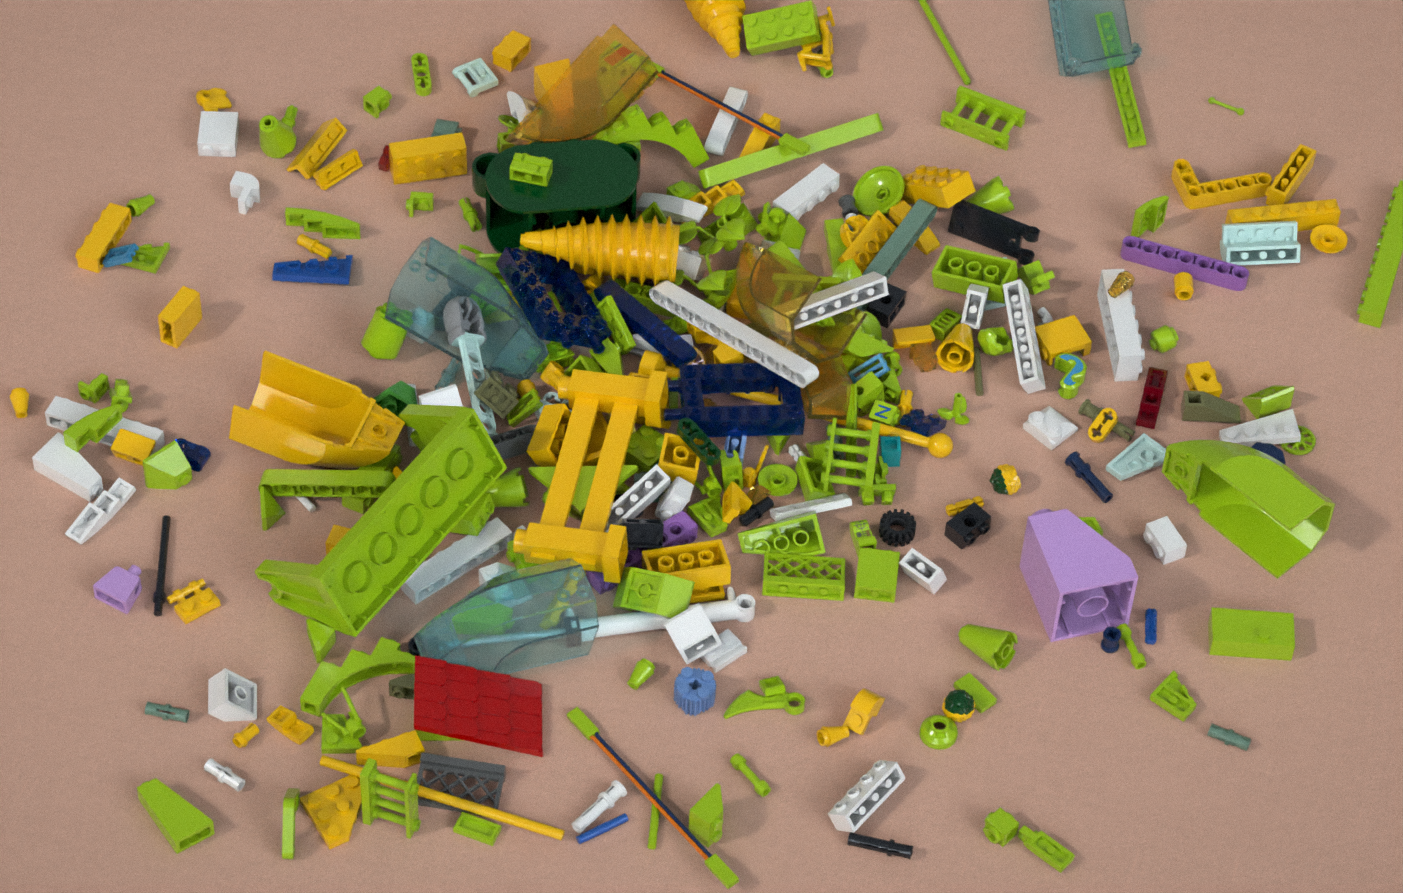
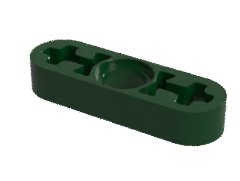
(699, 450)

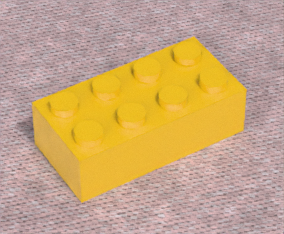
(428, 158)
(937, 186)
(697, 562)

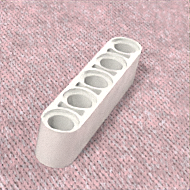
(725, 123)

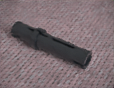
(880, 845)

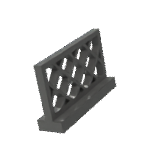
(465, 768)

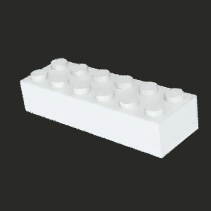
(1120, 329)

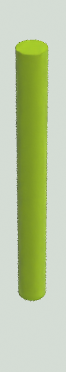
(654, 820)

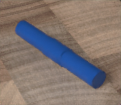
(602, 828)

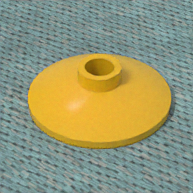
(1328, 238)

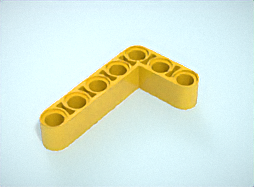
(1217, 192)

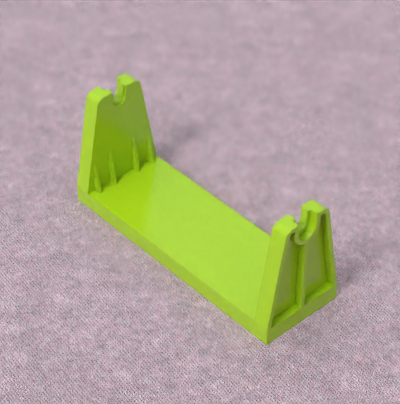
(399, 528)

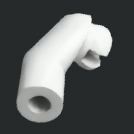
(1045, 316)

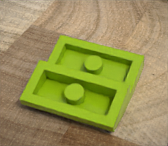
(1149, 216)

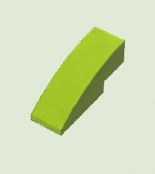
(835, 246)
(92, 427)

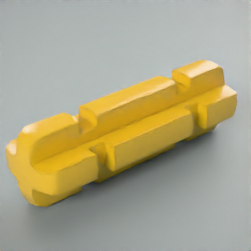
(952, 510)

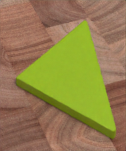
(585, 480)

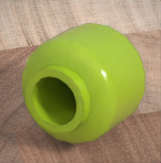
(1163, 339)

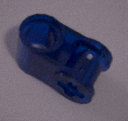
(195, 454)

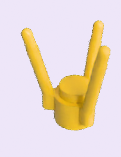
(750, 474)

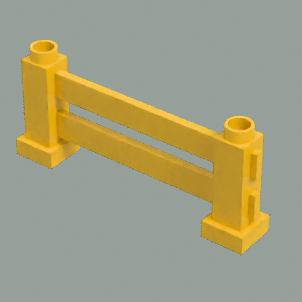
(590, 545)

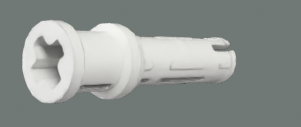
(605, 801)

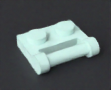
(480, 74)

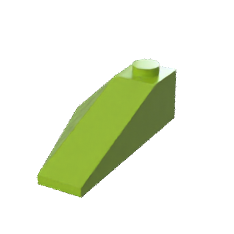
(787, 536)

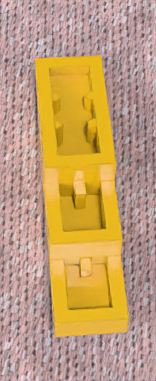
(716, 194)

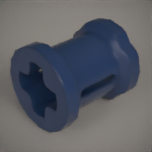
(1110, 642)

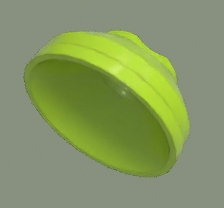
(938, 738)

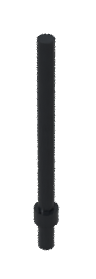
(159, 595)

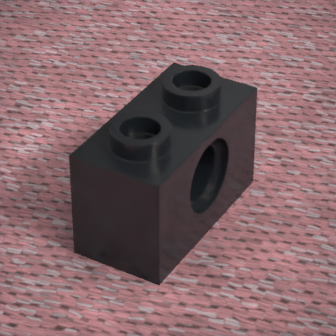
(889, 306)
(968, 525)

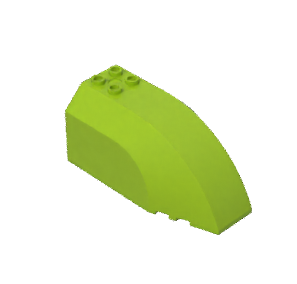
(1250, 500)

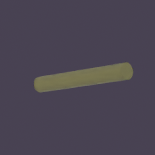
(978, 372)

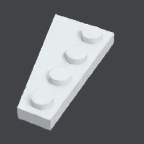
(1270, 429)

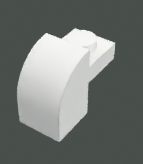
(246, 189)

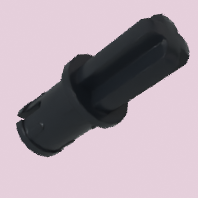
(756, 511)

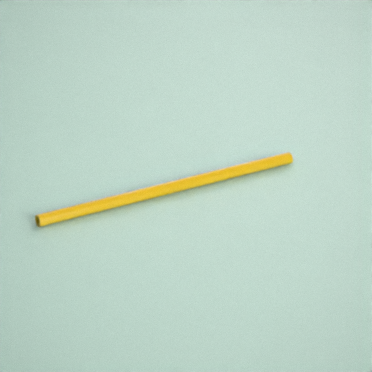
(457, 802)

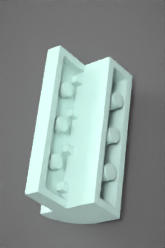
(1260, 243)

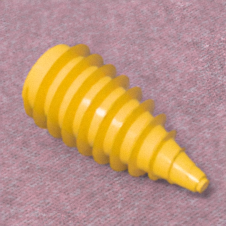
(721, 20)
(613, 247)

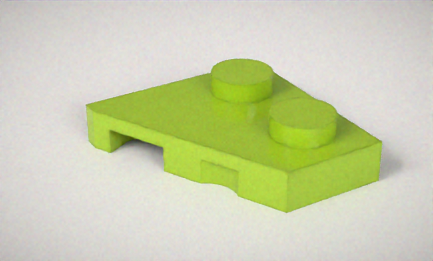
(708, 515)
(1174, 697)
(334, 740)

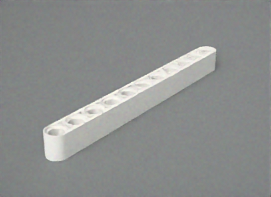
(734, 333)

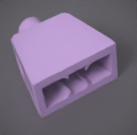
(119, 588)

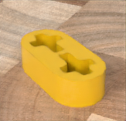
(1106, 428)

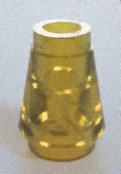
(1121, 284)

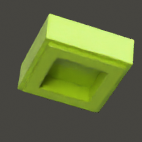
(772, 686)

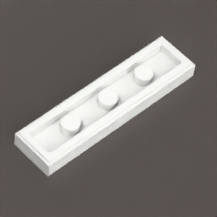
(820, 505)

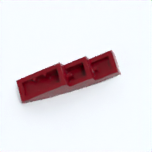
(1151, 397)

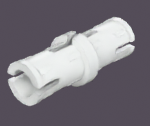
(224, 775)

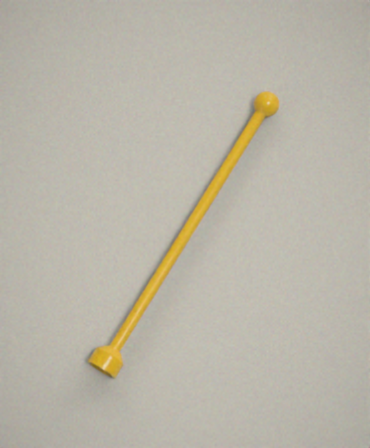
(938, 445)

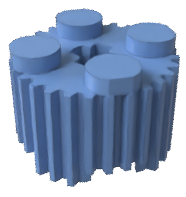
(694, 690)

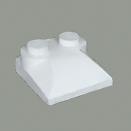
(1049, 427)

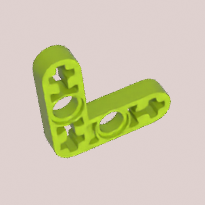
(290, 807)

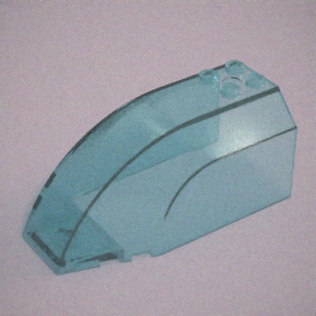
(440, 274)
(517, 621)

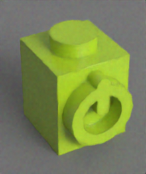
(1000, 827)

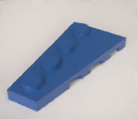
(314, 271)

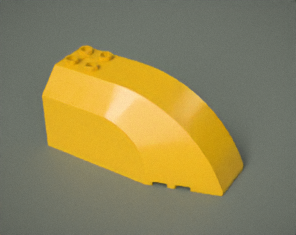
(313, 418)

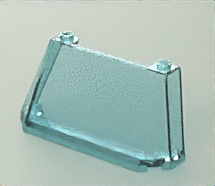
(1091, 36)

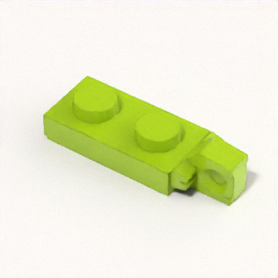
(1046, 848)

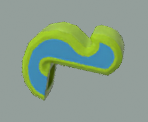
(1074, 374)

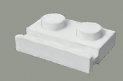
(726, 653)

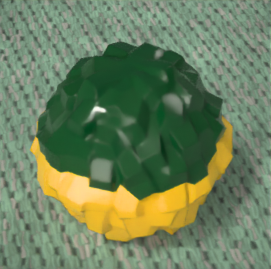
(1005, 480)
(958, 705)

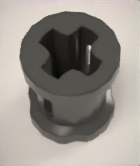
(847, 204)

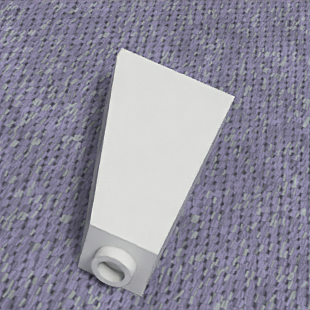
(67, 468)

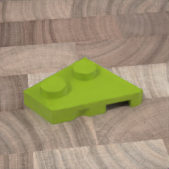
(149, 257)

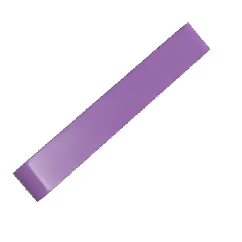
(1177, 260)

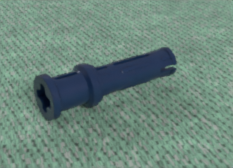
(1083, 471)

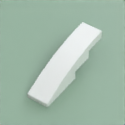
(678, 208)
(100, 512)

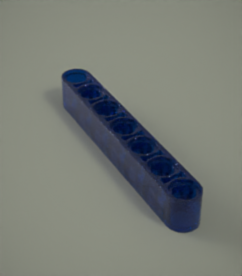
(648, 325)

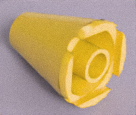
(957, 349)

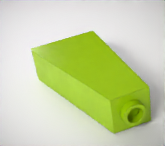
(174, 816)

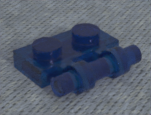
(923, 424)

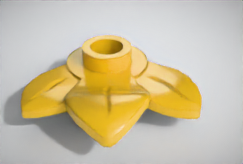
(213, 99)

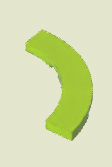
(716, 299)

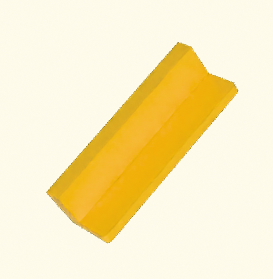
(318, 148)

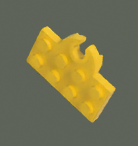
(865, 239)

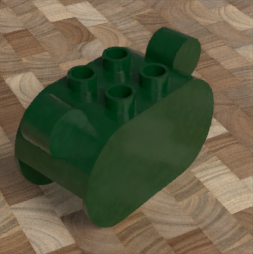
(585, 182)

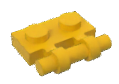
(195, 606)

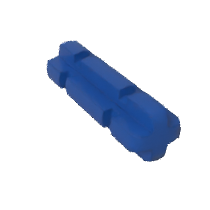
(1150, 626)

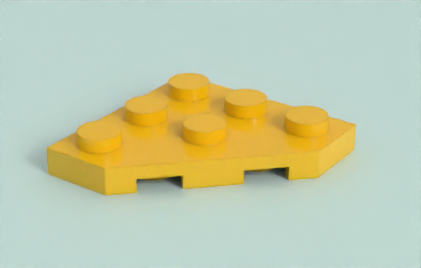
(334, 809)

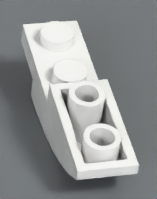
(519, 105)

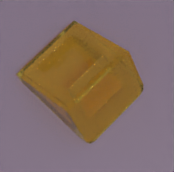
(758, 493)

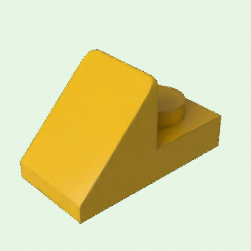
(734, 502)

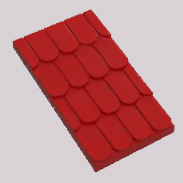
(476, 707)

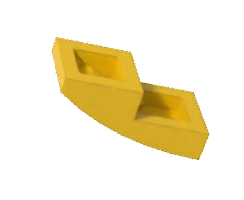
(287, 724)

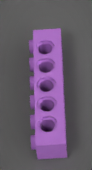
(677, 531)

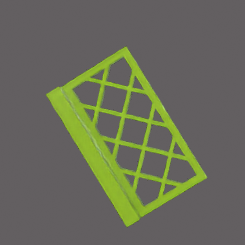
(803, 585)

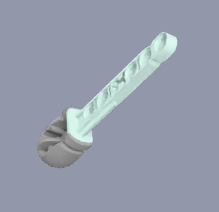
(464, 315)

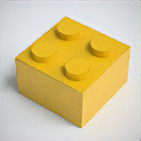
(679, 459)

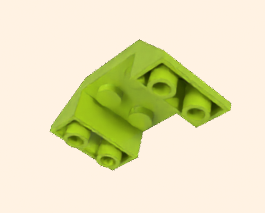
(653, 592)

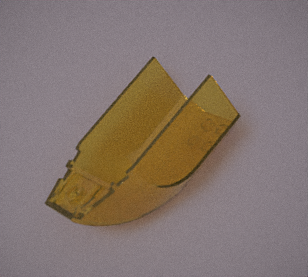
(589, 92)
(774, 294)

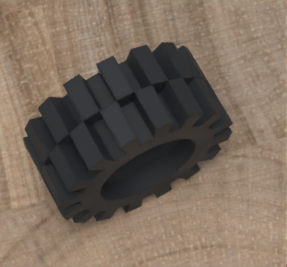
(894, 536)

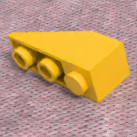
(393, 752)

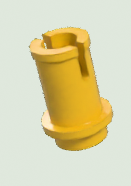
(241, 738)

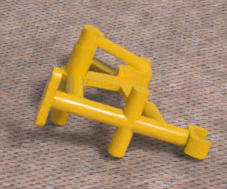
(806, 56)

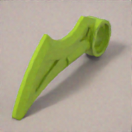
(750, 701)

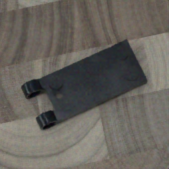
(993, 230)

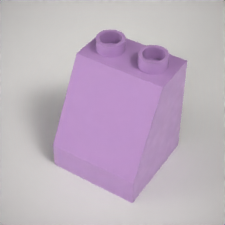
(1075, 576)

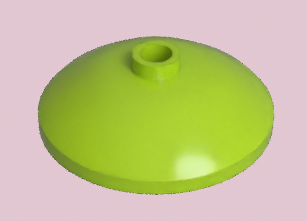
(878, 190)

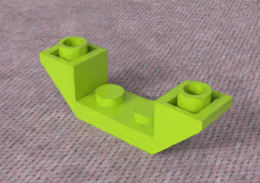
(890, 382)

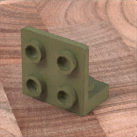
(496, 394)

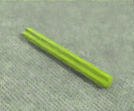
(851, 423)

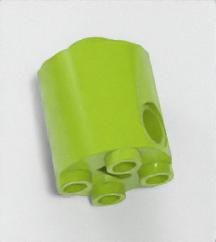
(383, 337)

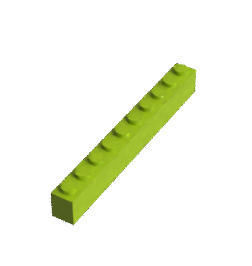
(1385, 265)

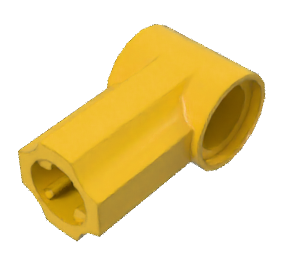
(552, 374)

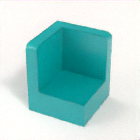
(890, 450)

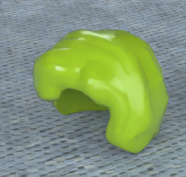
(995, 341)

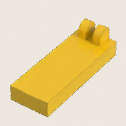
(338, 169)

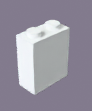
(218, 134)

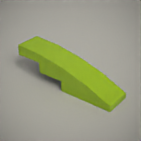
(317, 221)

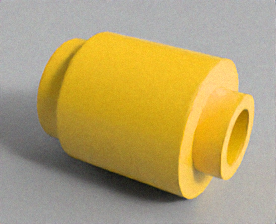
(1183, 285)

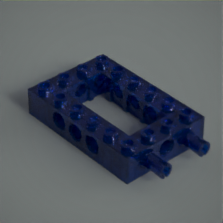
(581, 323)
(736, 420)

